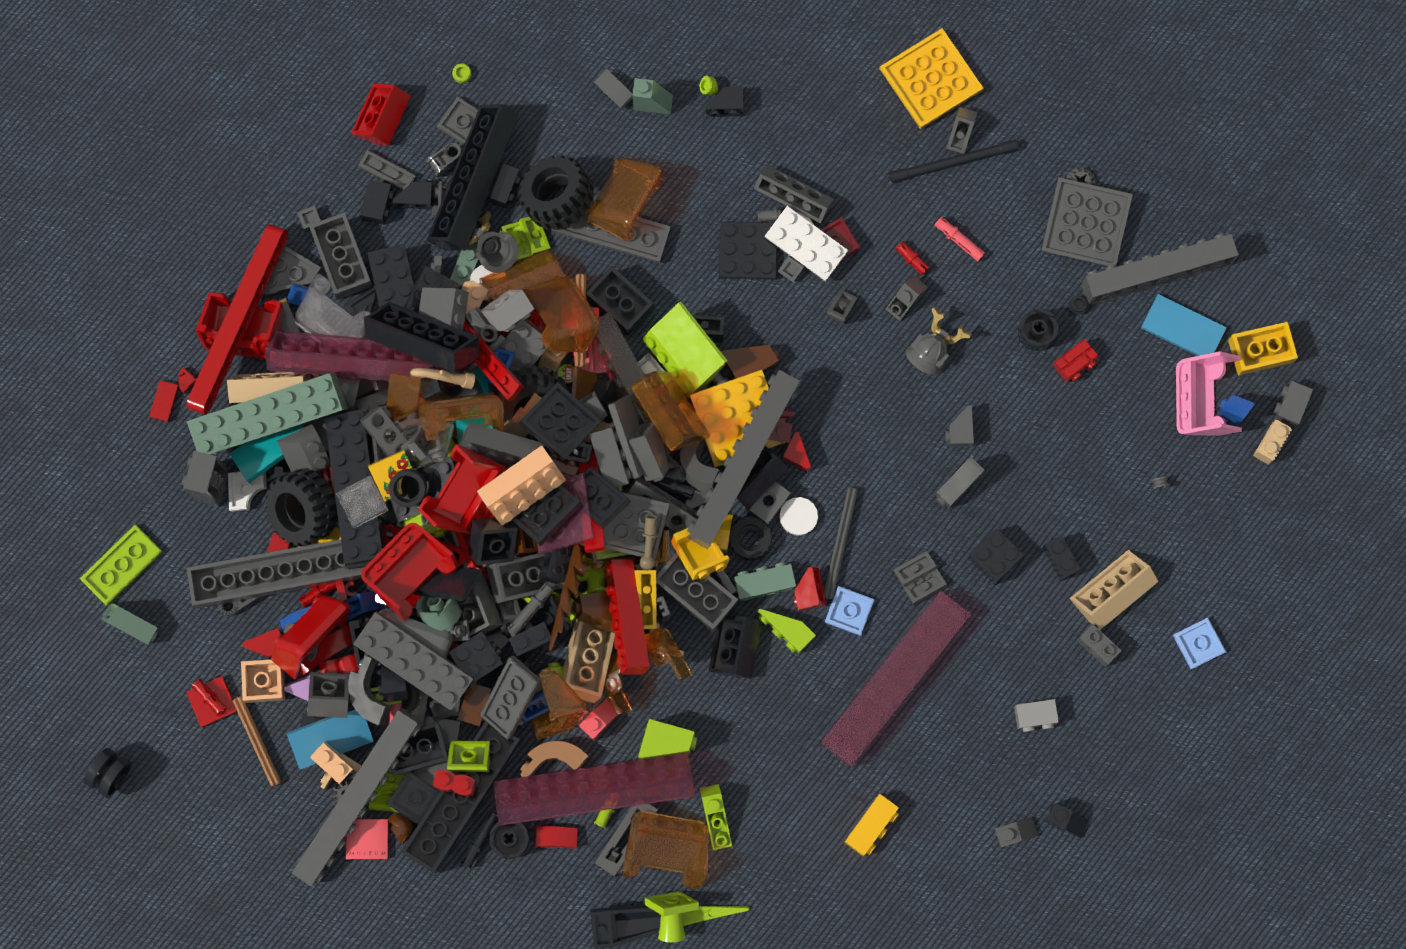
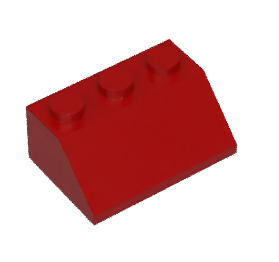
(381, 114)

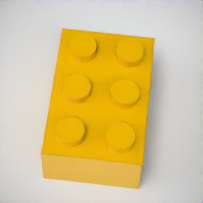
(1263, 348)

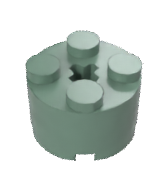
(438, 612)

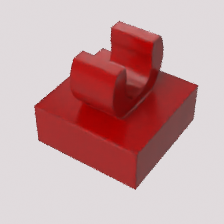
(343, 590)

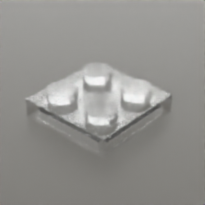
(362, 501)

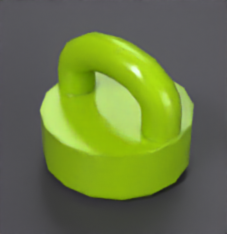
(708, 85)

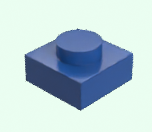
(296, 294)

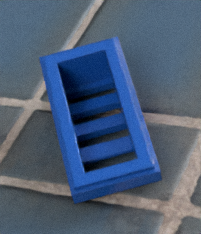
(538, 710)

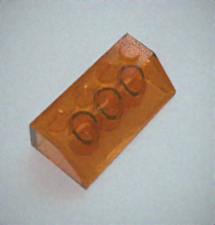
(523, 274)

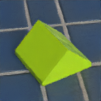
(469, 756)

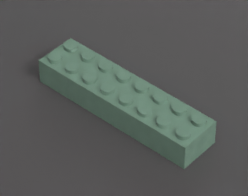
(267, 414)

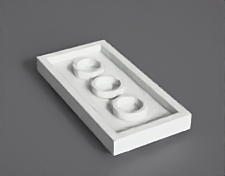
(806, 243)

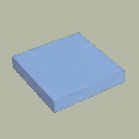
(849, 611)
(1199, 643)

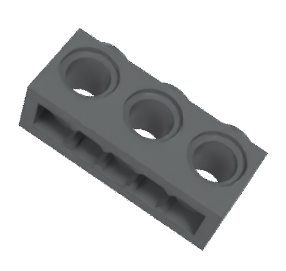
(378, 432)

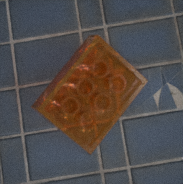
(669, 409)

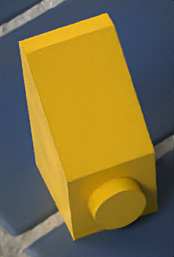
(723, 534)

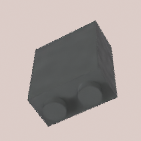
(444, 305)

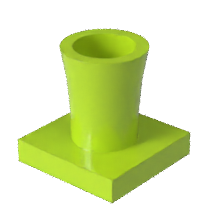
(671, 908)

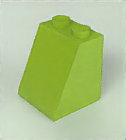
(666, 740)

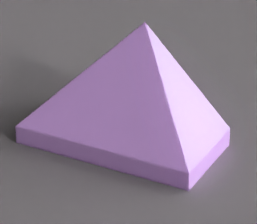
(299, 687)

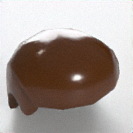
(401, 827)

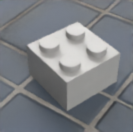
(508, 310)

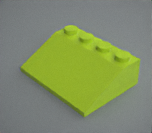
(685, 350)

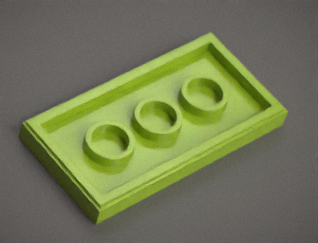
(121, 565)

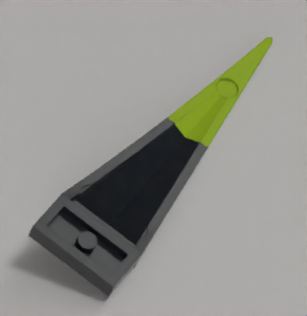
(628, 923)

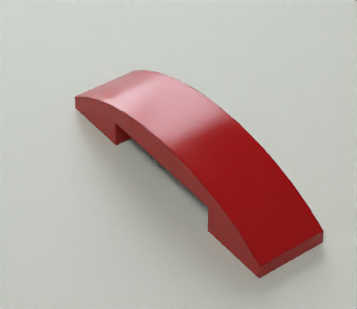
(327, 649)

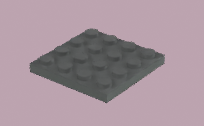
(1086, 222)

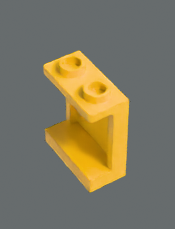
(697, 559)

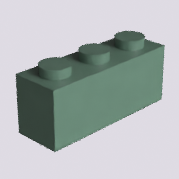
(764, 582)

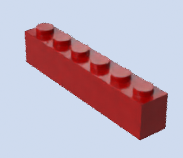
(626, 617)

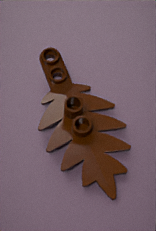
(576, 567)

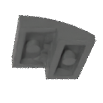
(920, 578)

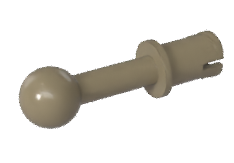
(647, 562)

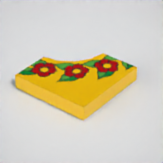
(385, 469)

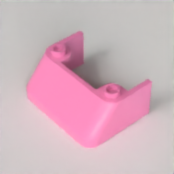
(1196, 394)

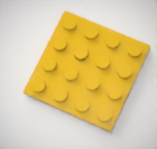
(931, 78)
(726, 410)

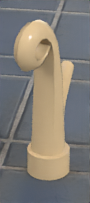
(464, 379)

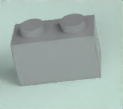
(1036, 715)

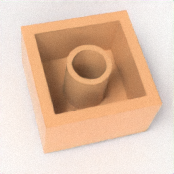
(262, 681)

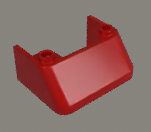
(309, 632)

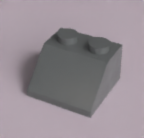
(304, 450)

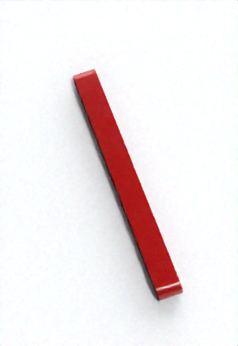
(237, 319)

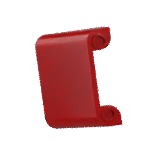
(459, 499)
(405, 566)

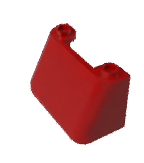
(258, 334)

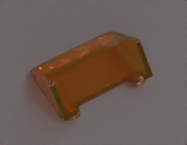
(668, 845)

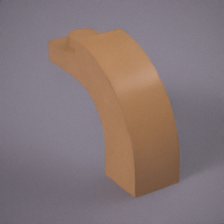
(554, 751)

